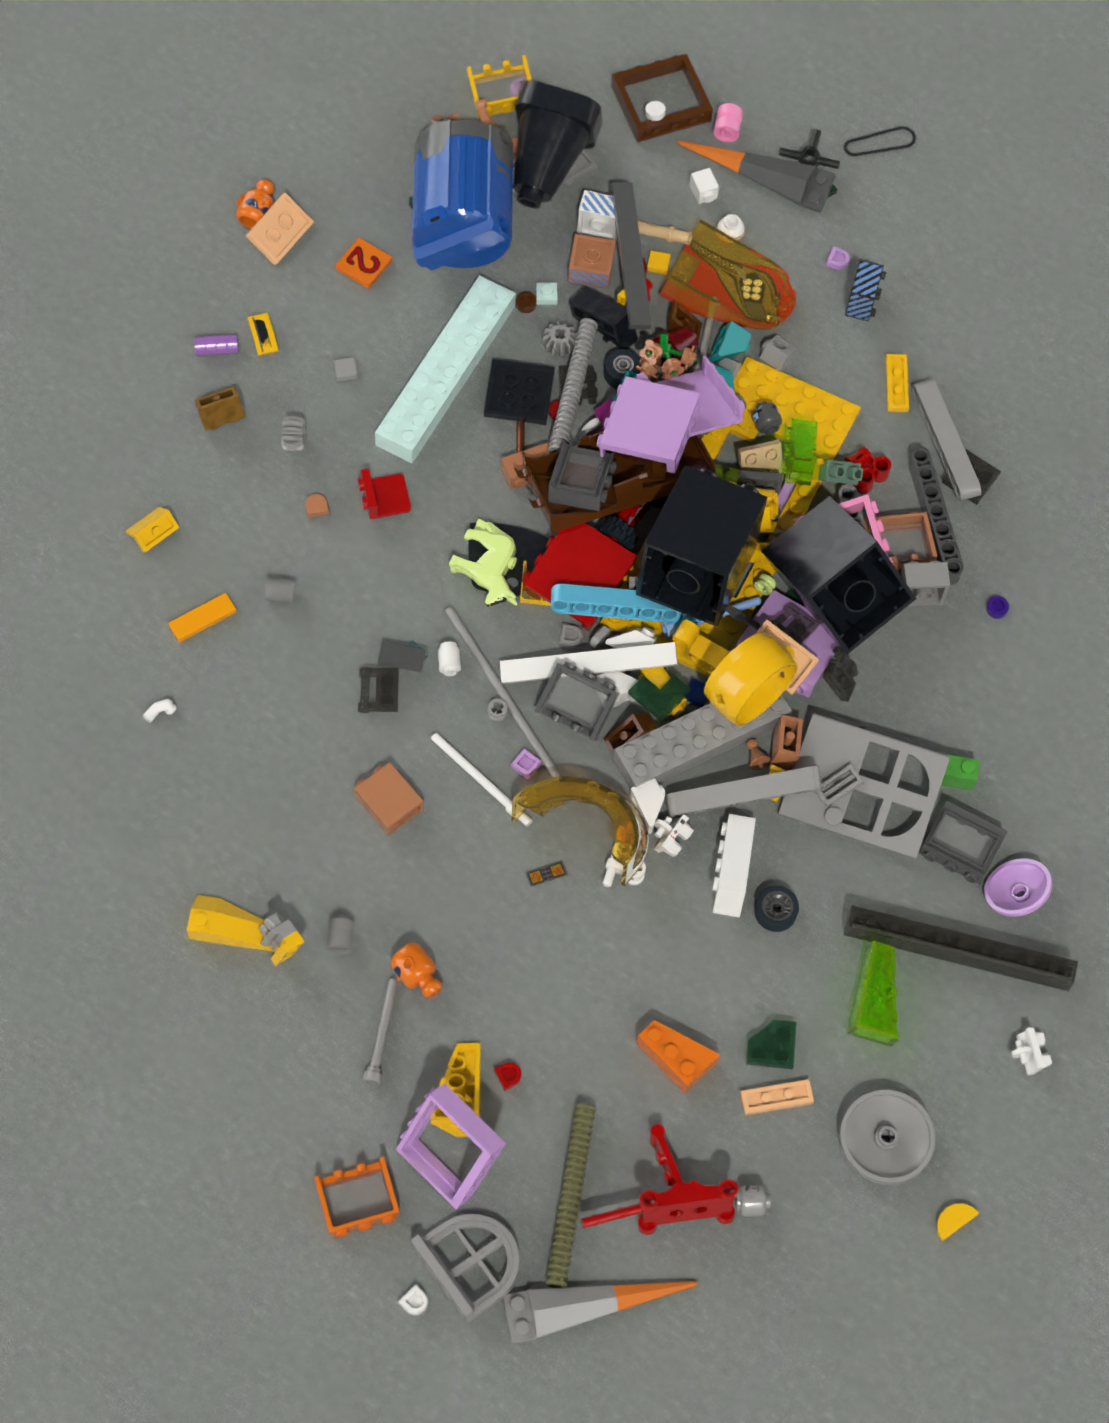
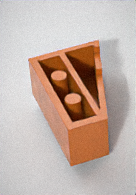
(677, 1055)

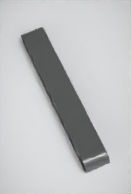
(937, 506)

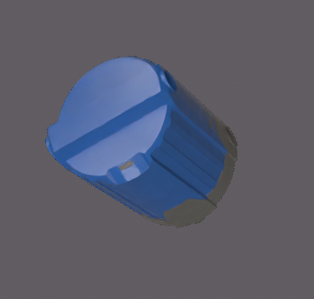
(462, 194)

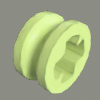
(765, 584)

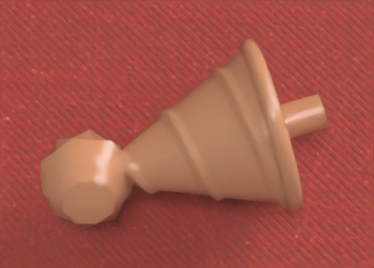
(758, 758)

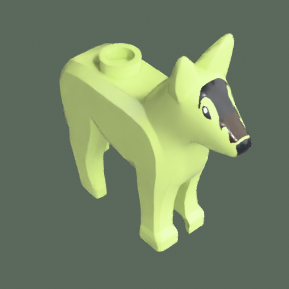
(493, 565)

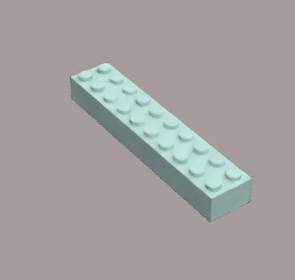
(445, 369)

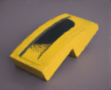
(262, 334)

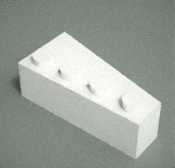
(733, 865)

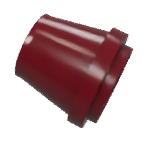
(680, 339)

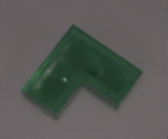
(660, 701)

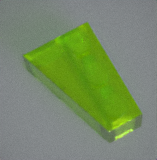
(800, 452)

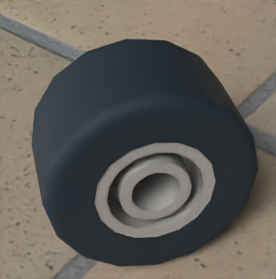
(618, 364)

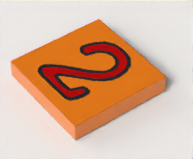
(363, 263)

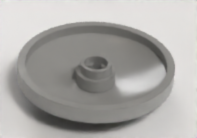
(901, 1122)

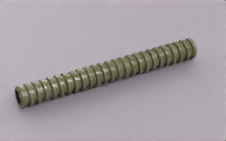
(570, 1196)

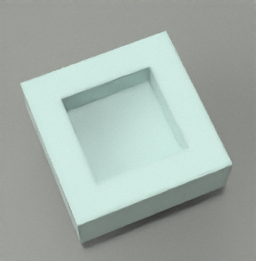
(546, 293)

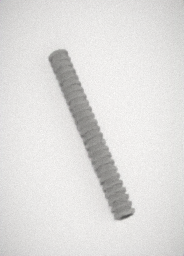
(573, 385)

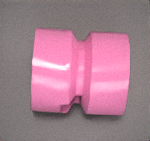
(728, 122)

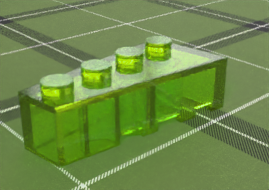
(874, 1004)

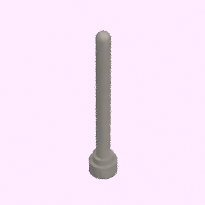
(704, 343)
(373, 1074)

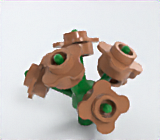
(671, 368)

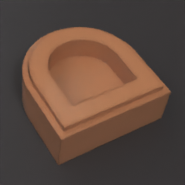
(316, 505)

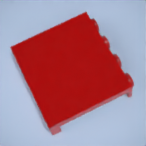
(579, 558)

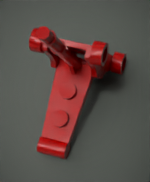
(677, 1204)

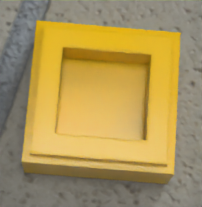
(658, 262)

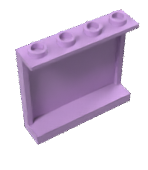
(650, 421)
(818, 644)

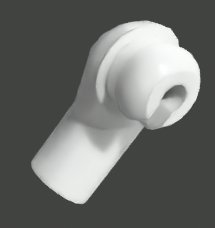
(157, 707)

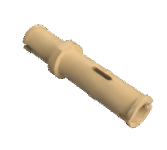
(668, 233)

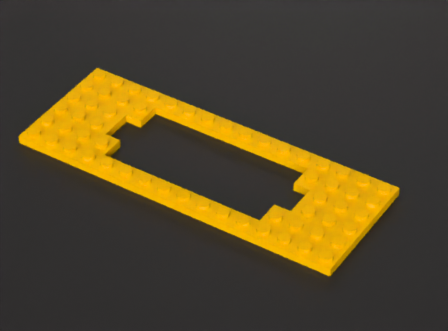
(794, 400)

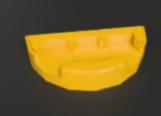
(953, 1219)

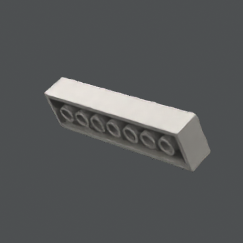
(689, 743)

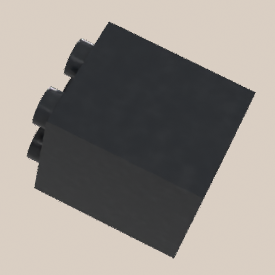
(701, 545)

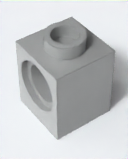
(778, 353)

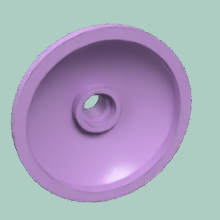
(1018, 887)

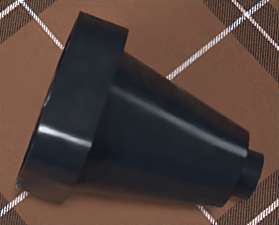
(551, 136)

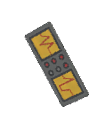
(546, 873)

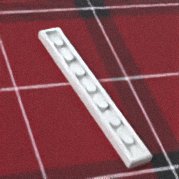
(592, 661)

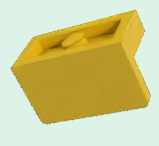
(153, 528)

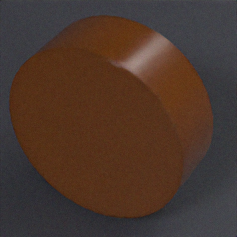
(526, 302)

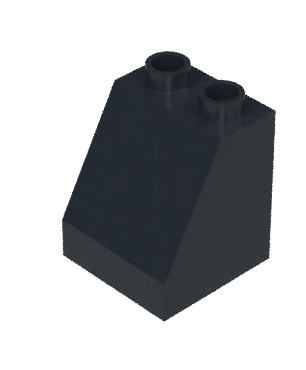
(839, 574)

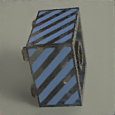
(865, 290)

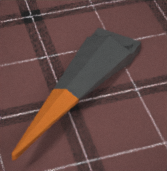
(792, 180)

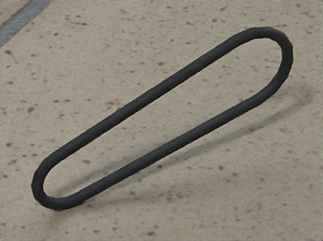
(880, 150)

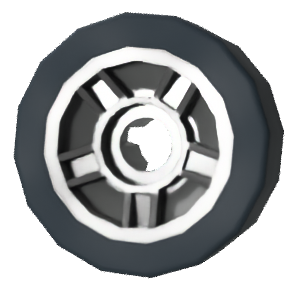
(779, 898)

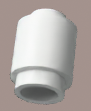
(449, 658)

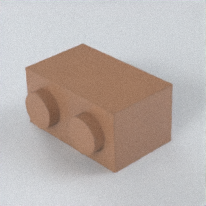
(786, 742)

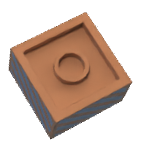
(591, 261)

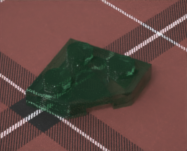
(773, 1045)

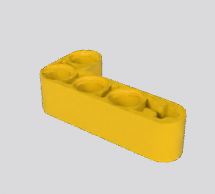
(697, 647)

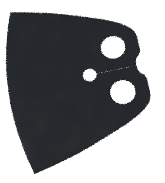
(527, 545)

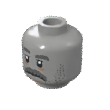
(752, 1201)

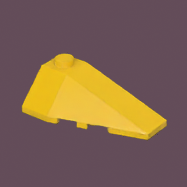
(464, 1079)

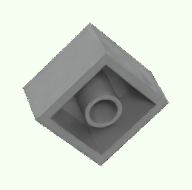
(927, 582)

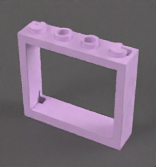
(430, 1166)

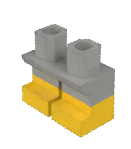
(281, 937)

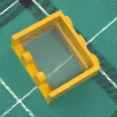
(499, 87)

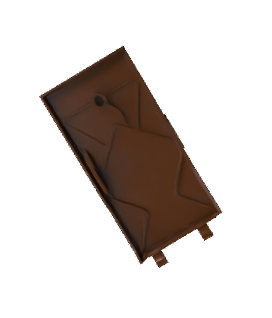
(633, 484)

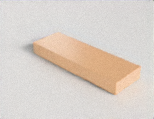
(776, 1097)

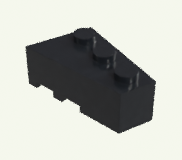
(608, 314)

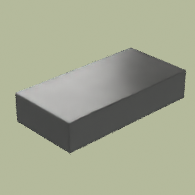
(401, 657)

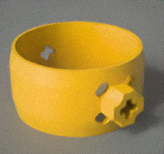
(751, 678)

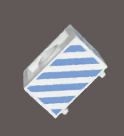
(597, 216)

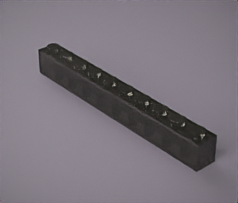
(961, 948)

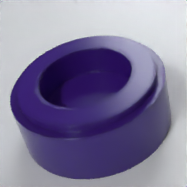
(997, 607)

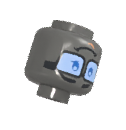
(766, 418)

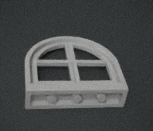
(447, 1279)

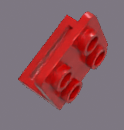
(384, 495)

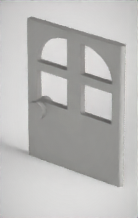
(836, 745)

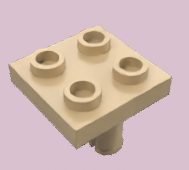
(761, 457)

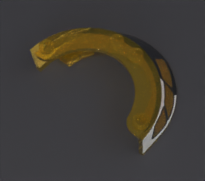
(630, 828)

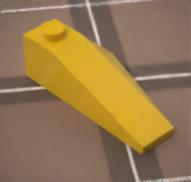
(224, 923)

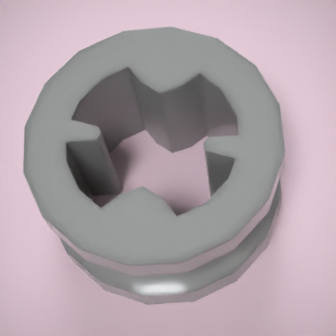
(500, 703)

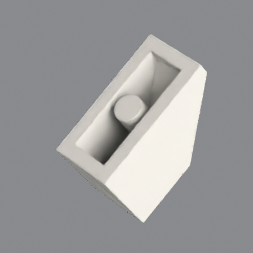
(632, 638)
(649, 801)

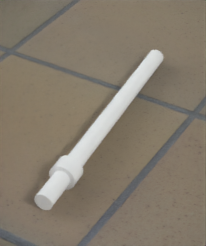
(479, 777)

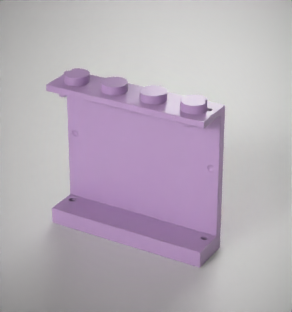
(718, 401)

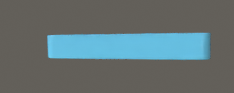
(611, 604)

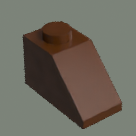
(630, 729)

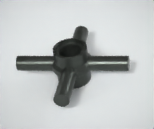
(811, 150)

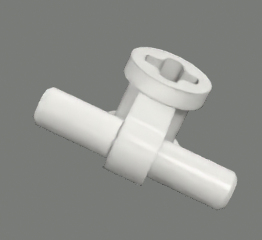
(613, 867)

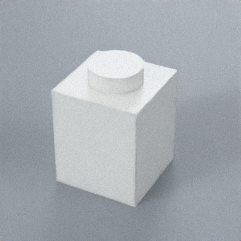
(704, 186)

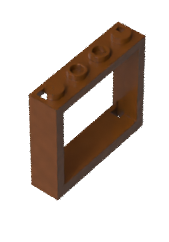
(672, 122)

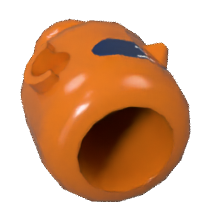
(255, 203)
(416, 969)

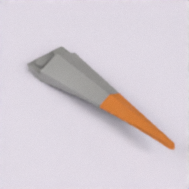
(549, 1311)

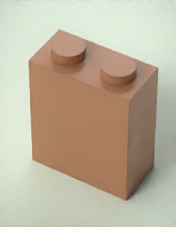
(388, 798)

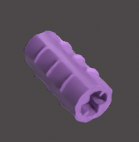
(216, 344)

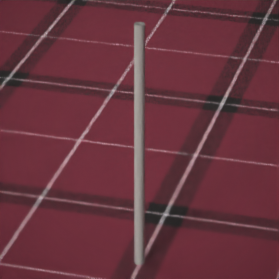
(526, 729)

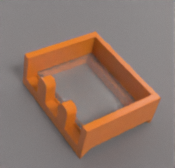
(357, 1198)

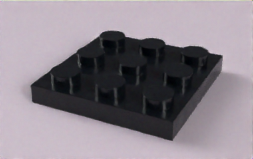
(519, 392)

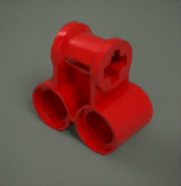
(870, 469)

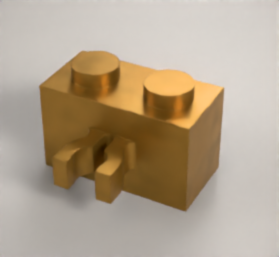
(220, 408)

